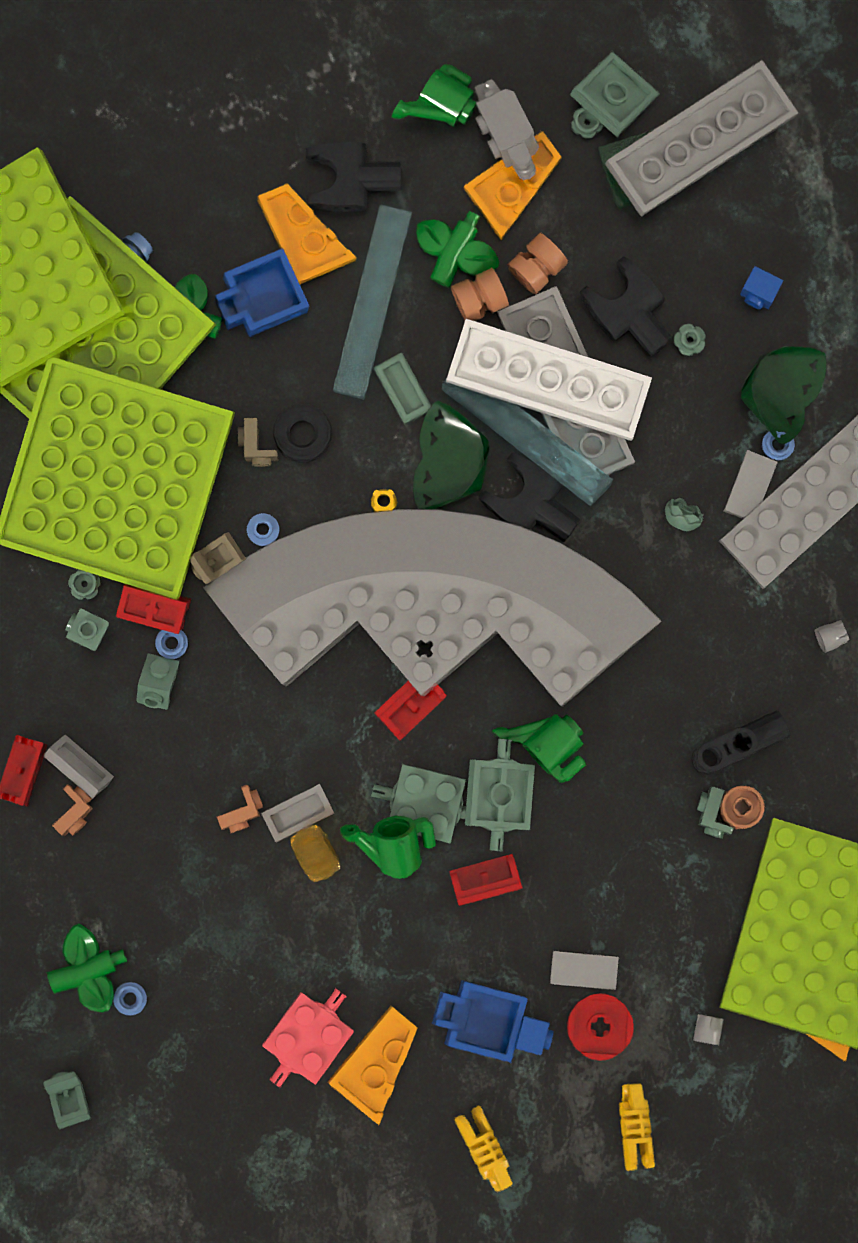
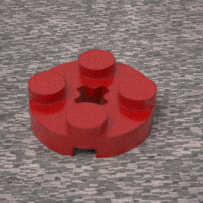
(613, 1040)

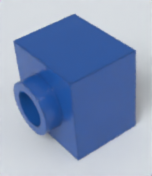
(760, 288)
(534, 1035)

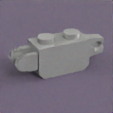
(508, 127)

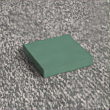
(614, 94)

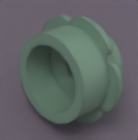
(578, 125)
(689, 348)
(88, 592)

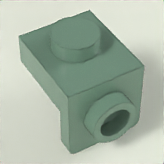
(86, 629)
(157, 681)
(709, 806)
(67, 1099)

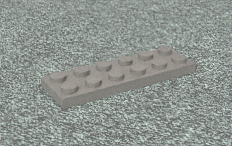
(701, 138)
(548, 322)
(798, 509)

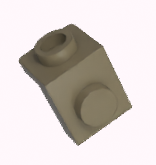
(249, 438)
(216, 558)

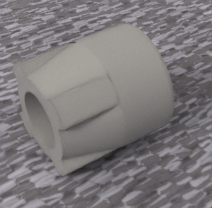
(831, 636)
(708, 1029)

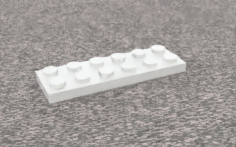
(548, 379)

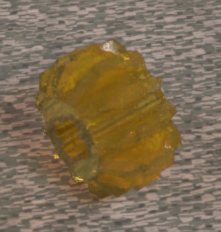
(315, 853)

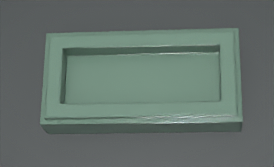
(402, 388)

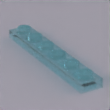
(372, 302)
(535, 442)

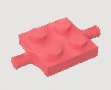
(308, 1038)

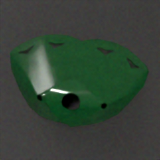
(776, 389)
(453, 461)

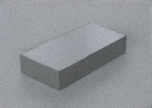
(750, 484)
(78, 766)
(297, 813)
(584, 970)

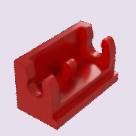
(153, 609)
(408, 708)
(22, 770)
(485, 879)

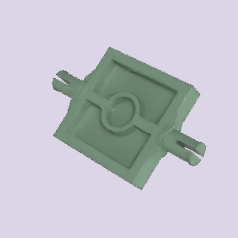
(499, 794)
(426, 795)

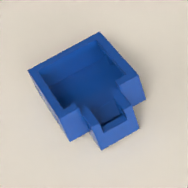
(261, 294)
(481, 1020)

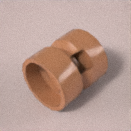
(539, 262)
(480, 295)
(741, 807)

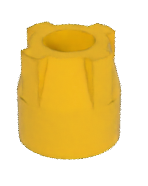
(383, 492)

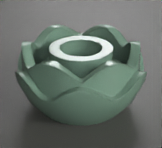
(682, 515)

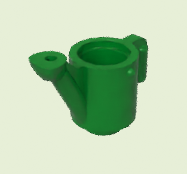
(442, 99)
(549, 744)
(393, 843)

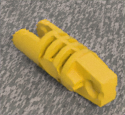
(635, 1127)
(485, 1149)

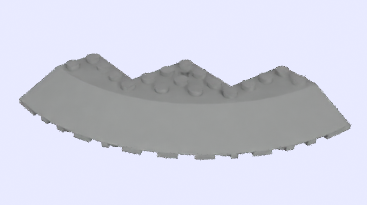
(433, 581)

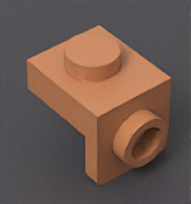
(239, 818)
(73, 819)

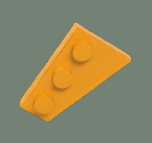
(502, 193)
(305, 239)
(373, 1066)

